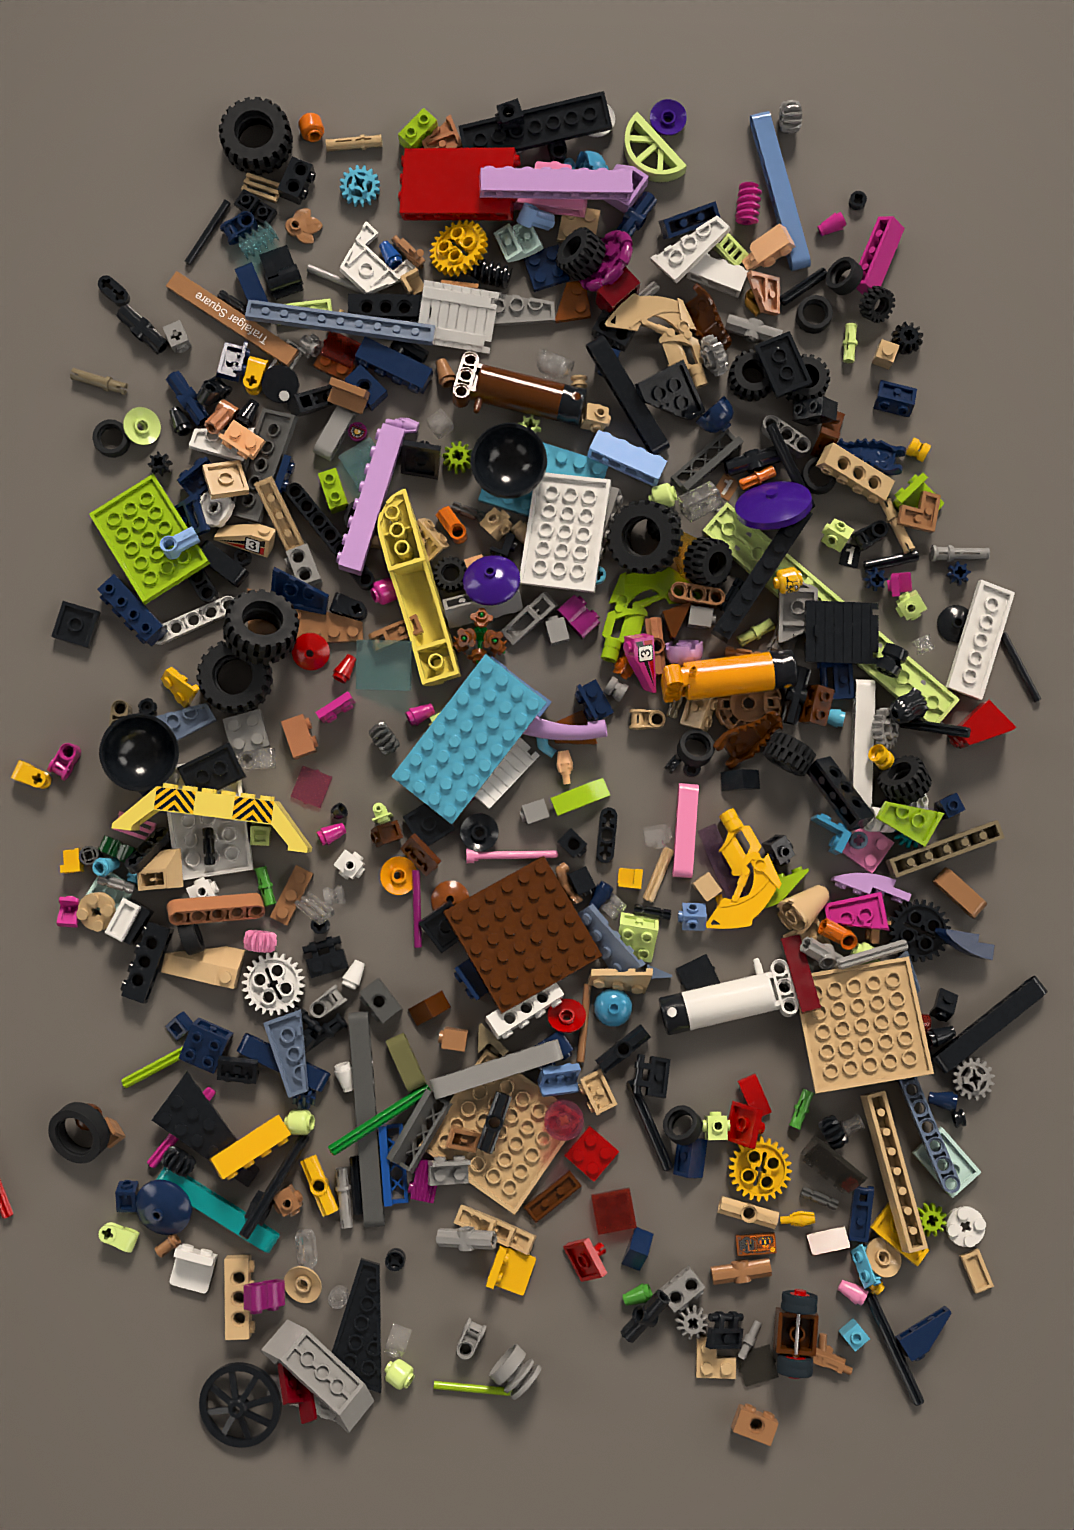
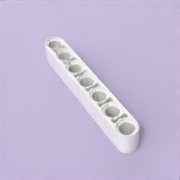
(862, 738)

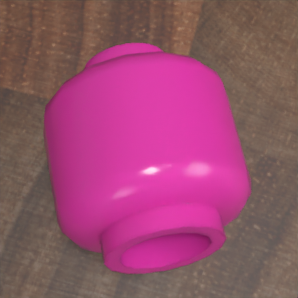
(383, 591)

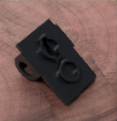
(281, 272)

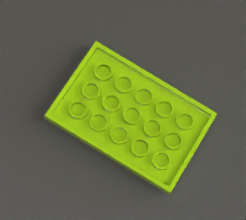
(133, 531)

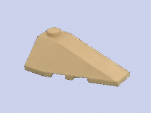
(212, 966)

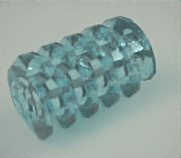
(257, 239)

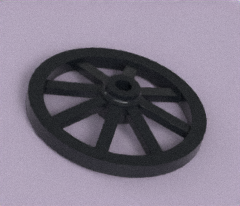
(242, 1403)

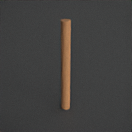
(583, 1030)

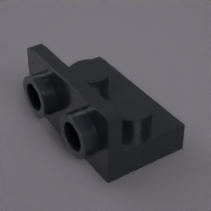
(237, 1070)

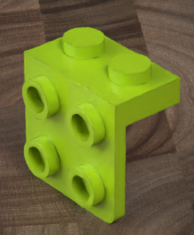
(911, 495)

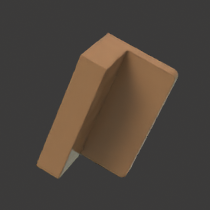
(348, 395)

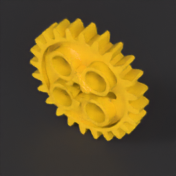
(467, 237)
(777, 1173)

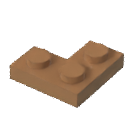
(924, 516)

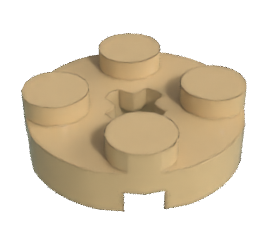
(86, 910)

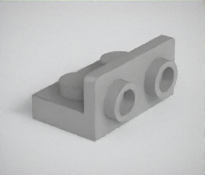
(448, 1171)

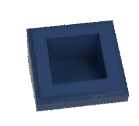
(179, 1025)

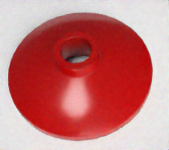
(311, 642)
(567, 1009)

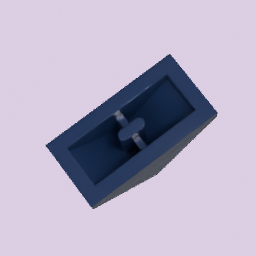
(637, 1249)

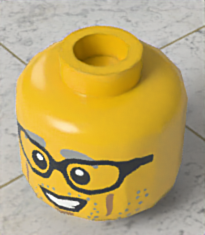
(788, 580)

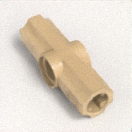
(760, 1215)

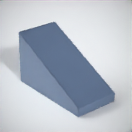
(658, 973)

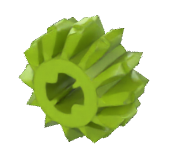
(453, 462)
(936, 1222)

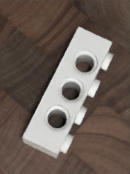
(502, 1029)

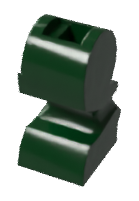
(116, 848)

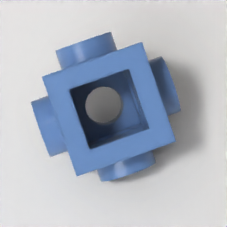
(693, 916)

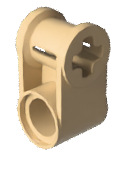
(645, 719)

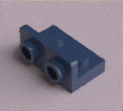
(895, 398)

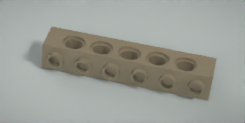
(944, 849)

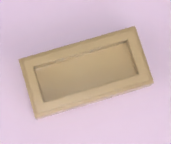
(976, 1271)

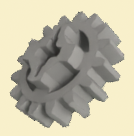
(713, 355)
(884, 728)
(974, 1086)

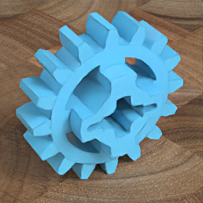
(365, 180)

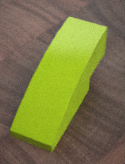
(579, 797)

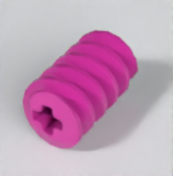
(748, 203)

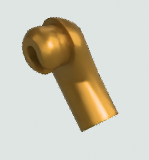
(750, 302)

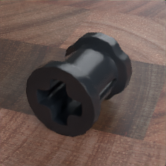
(323, 929)

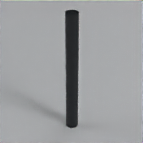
(207, 232)
(1020, 667)

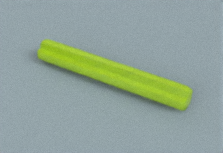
(151, 1068)

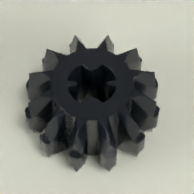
(914, 337)
(833, 1132)
(178, 1161)

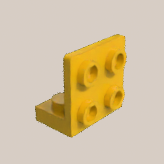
(511, 1270)

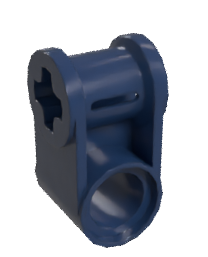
(237, 226)

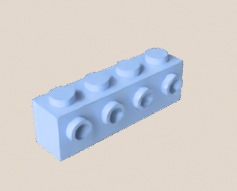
(627, 458)

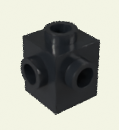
(779, 849)

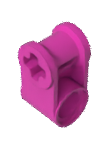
(63, 761)

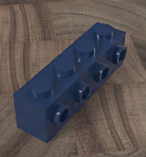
(393, 365)
(132, 610)

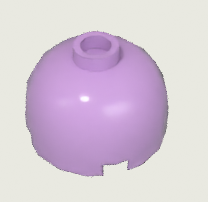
(684, 651)

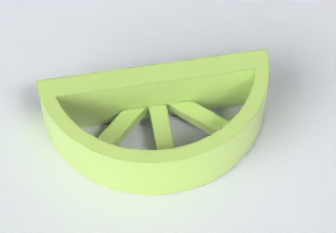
(657, 144)

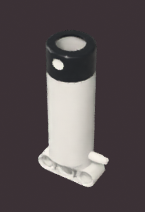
(729, 1000)

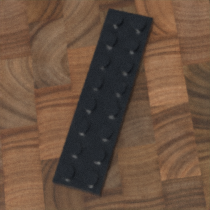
(542, 125)

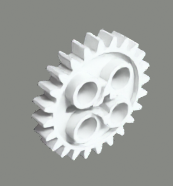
(289, 975)

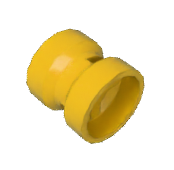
(913, 448)
(881, 756)

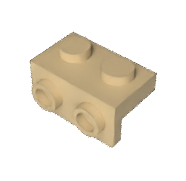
(597, 1091)

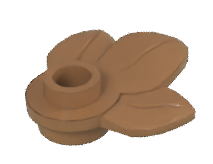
(306, 226)

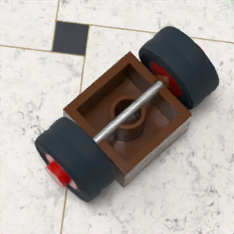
(796, 1333)

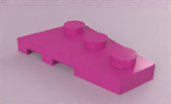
(860, 911)

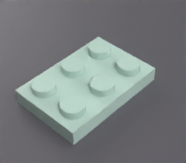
(964, 1167)

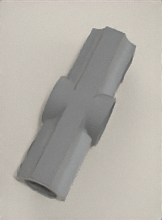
(751, 329)
(820, 952)
(466, 1238)

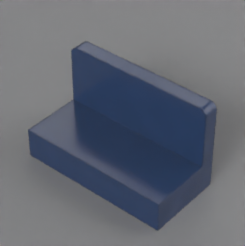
(690, 1159)

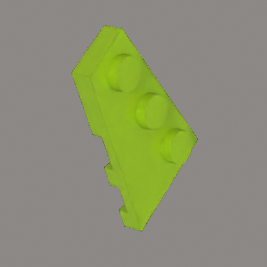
(910, 821)

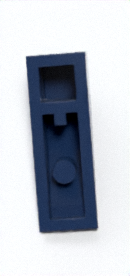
(922, 1335)

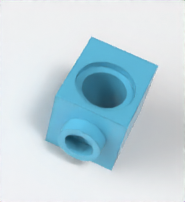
(854, 1334)

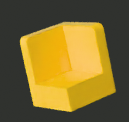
(71, 862)
(630, 878)

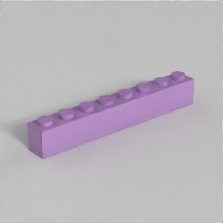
(555, 183)
(371, 500)

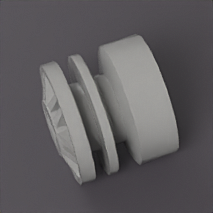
(512, 1369)

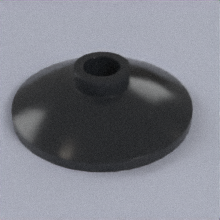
(946, 622)
(479, 822)

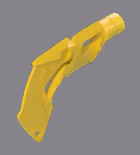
(741, 911)

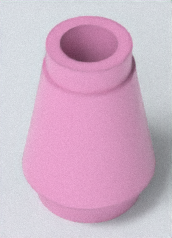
(853, 1292)

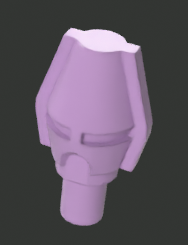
(405, 423)

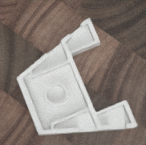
(366, 268)

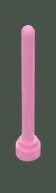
(472, 856)

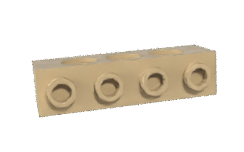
(864, 472)
(233, 1328)

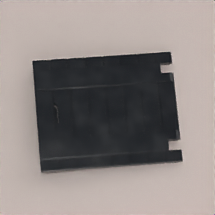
(841, 632)

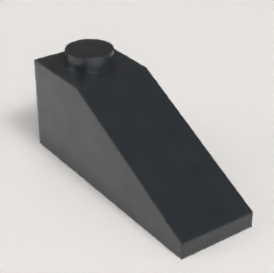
(309, 401)

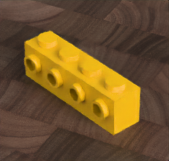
(250, 1147)

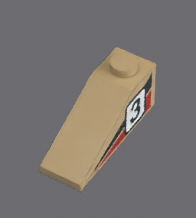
(248, 537)

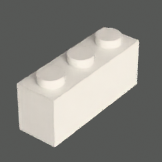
(719, 275)

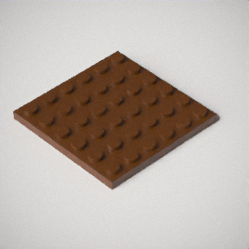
(522, 934)

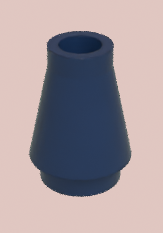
(601, 894)
(945, 1100)

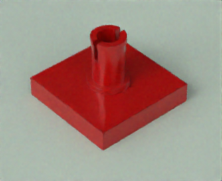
(745, 1124)
(586, 1259)

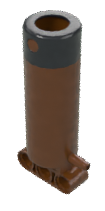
(516, 392)

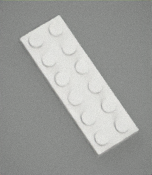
(980, 640)

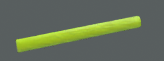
(462, 1387)

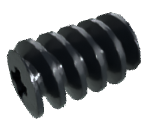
(492, 273)

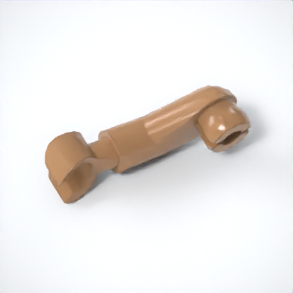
(562, 878)

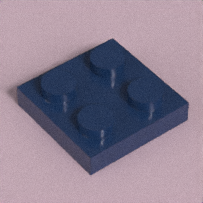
(544, 269)

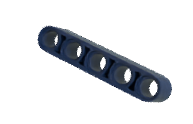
(261, 1050)

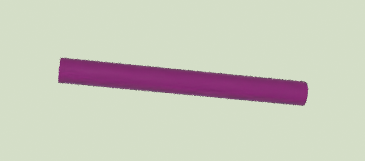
(417, 908)

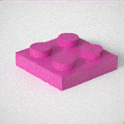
(330, 711)

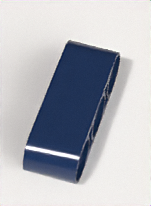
(250, 282)

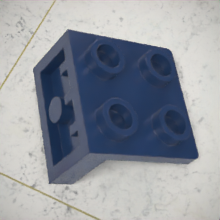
(594, 701)
(467, 973)
(205, 1045)

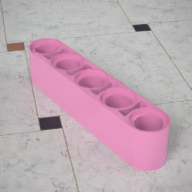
(685, 830)

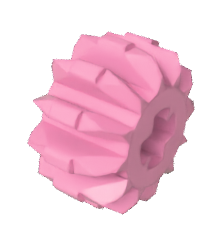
(260, 941)

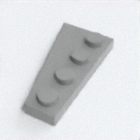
(520, 310)

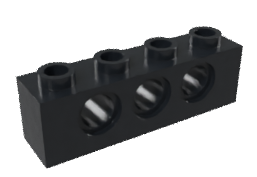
(377, 302)
(840, 793)
(129, 987)

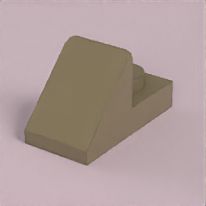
(486, 1037)

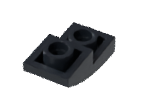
(249, 202)

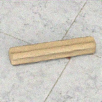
(658, 874)

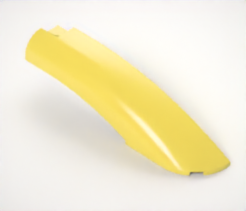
(417, 590)

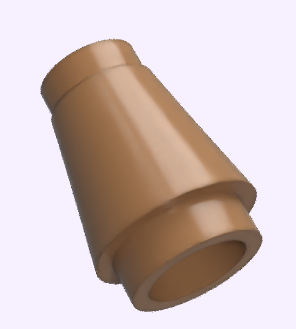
(445, 374)

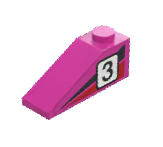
(641, 656)

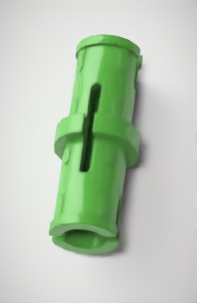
(265, 886)
(801, 1109)

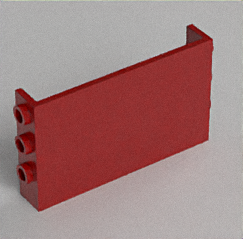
(446, 186)

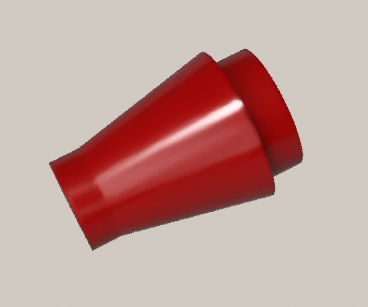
(344, 669)

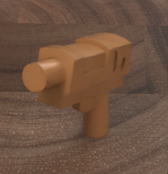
(409, 252)
(826, 1357)

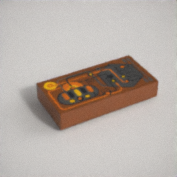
(755, 1244)

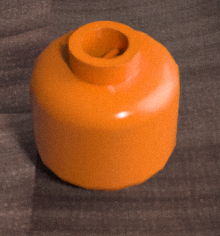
(311, 127)

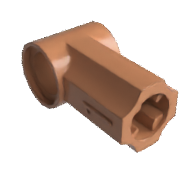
(223, 414)

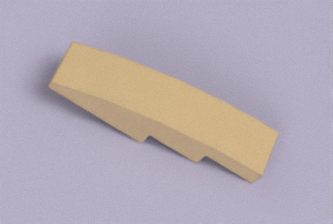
(506, 1233)

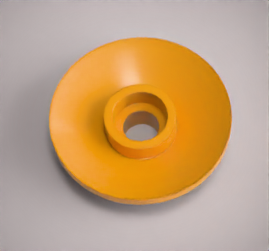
(402, 884)

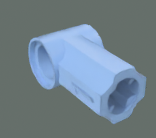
(532, 216)
(180, 542)

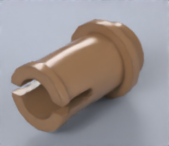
(165, 1247)

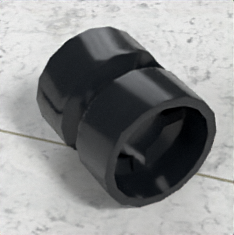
(891, 661)

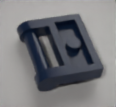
(187, 514)
(842, 679)

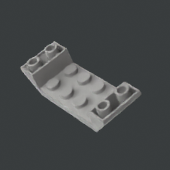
(320, 1373)

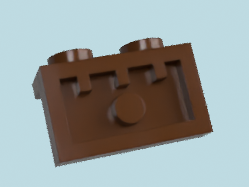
(817, 705)
(420, 854)

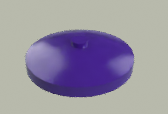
(773, 505)

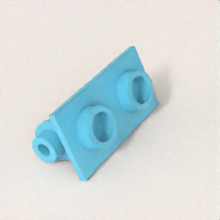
(863, 1267)

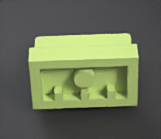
(639, 933)

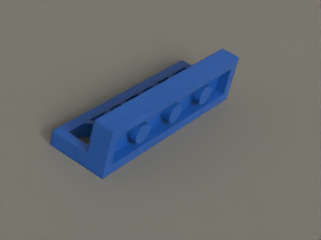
(386, 1167)

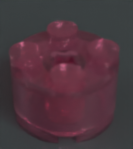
(566, 1130)

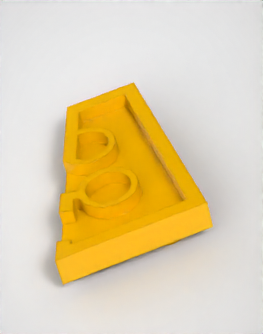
(886, 1229)

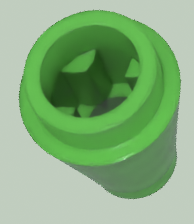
(638, 1295)

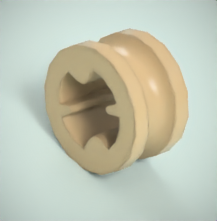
(579, 381)

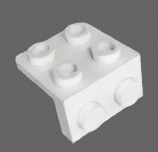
(193, 1268)

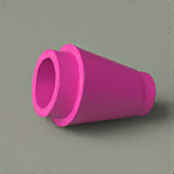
(832, 224)
(419, 714)
(331, 833)

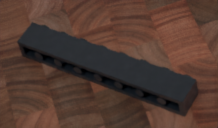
(757, 579)

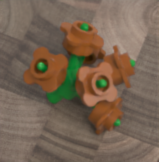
(490, 637)

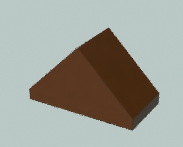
(674, 618)
(429, 1008)

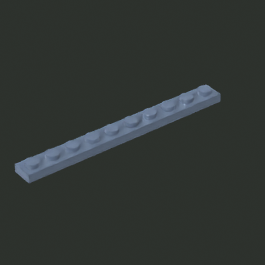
(340, 322)

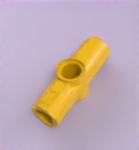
(324, 1198)

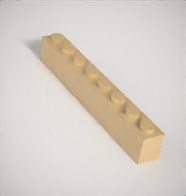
(894, 1172)

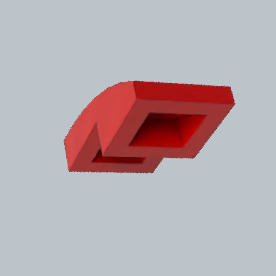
(754, 1093)

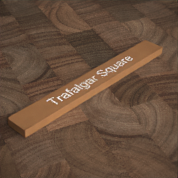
(232, 319)

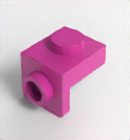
(899, 583)
(67, 912)

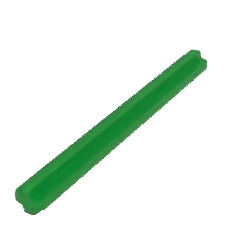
(377, 1121)

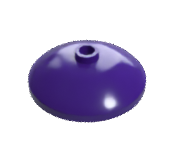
(494, 587)

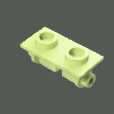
(381, 814)

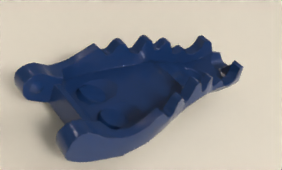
(876, 454)

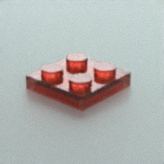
(613, 1211)

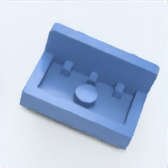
(559, 1079)

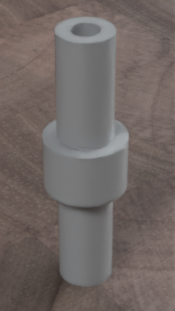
(749, 1339)

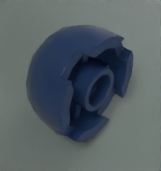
(717, 417)

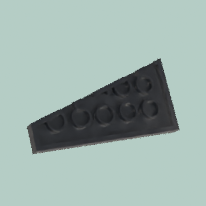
(198, 1124)
(360, 1329)

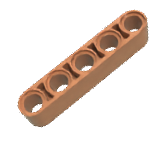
(215, 909)

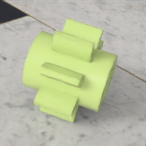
(526, 421)

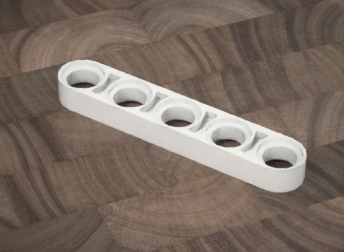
(203, 619)

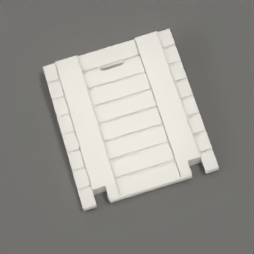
(460, 315)
(506, 773)

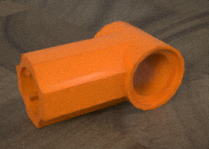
(451, 524)
(837, 933)

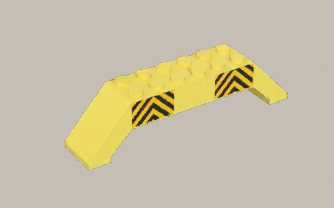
(210, 804)

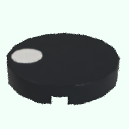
(280, 383)

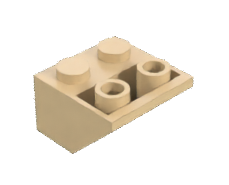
(162, 871)

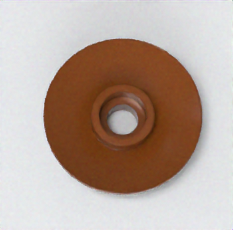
(446, 889)

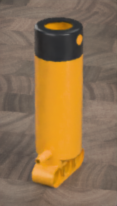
(729, 676)

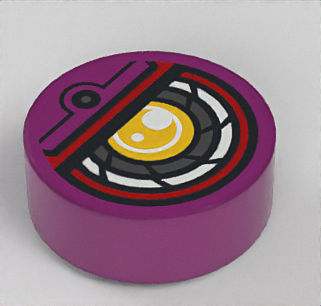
(357, 432)

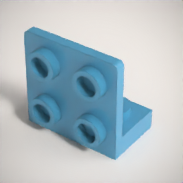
(837, 842)

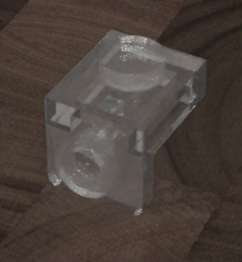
(397, 1341)

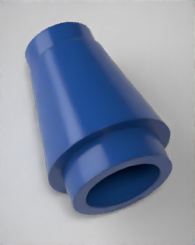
(390, 255)

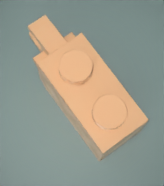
(769, 248)

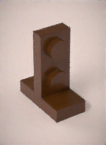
(827, 435)

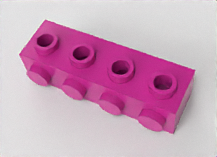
(879, 252)

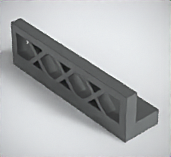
(712, 463)
(416, 1128)

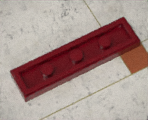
(800, 974)

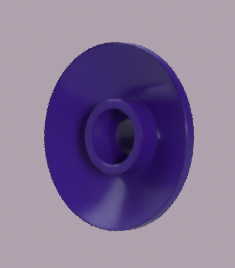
(668, 109)

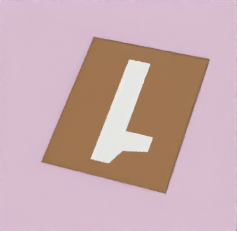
(727, 486)

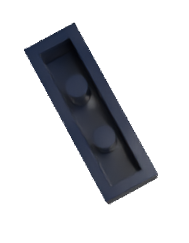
(688, 220)

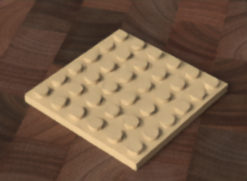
(865, 1027)
(522, 1146)

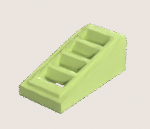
(724, 252)

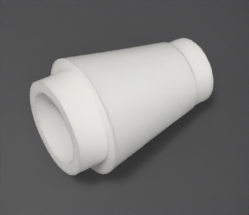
(353, 975)
(345, 1076)

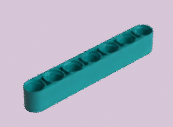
(221, 1210)

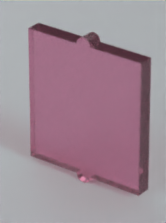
(311, 786)

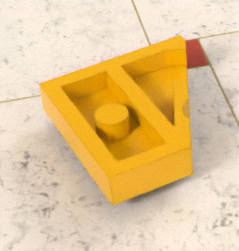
(179, 687)

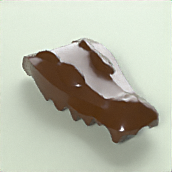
(706, 317)
(747, 739)

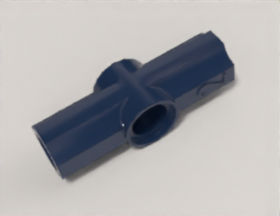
(637, 215)
(187, 398)

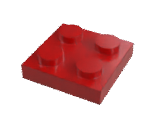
(591, 1153)

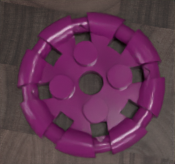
(616, 257)

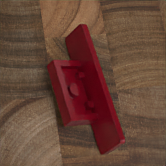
(296, 1393)

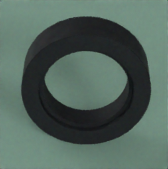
(65, 1145)

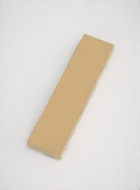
(279, 513)

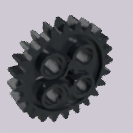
(925, 915)

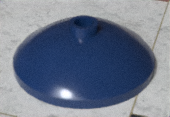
(168, 1201)

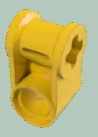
(254, 372)
(29, 775)

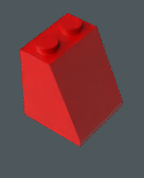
(985, 723)

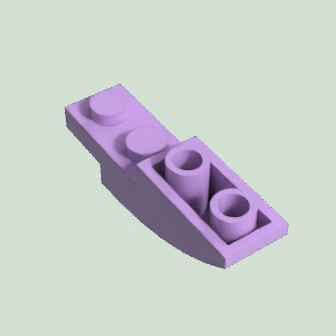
(864, 882)

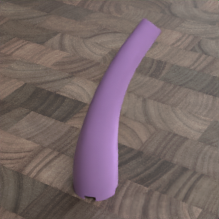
(554, 731)

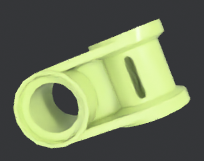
(121, 1238)

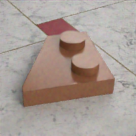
(443, 136)
(766, 292)

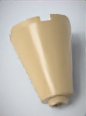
(802, 908)

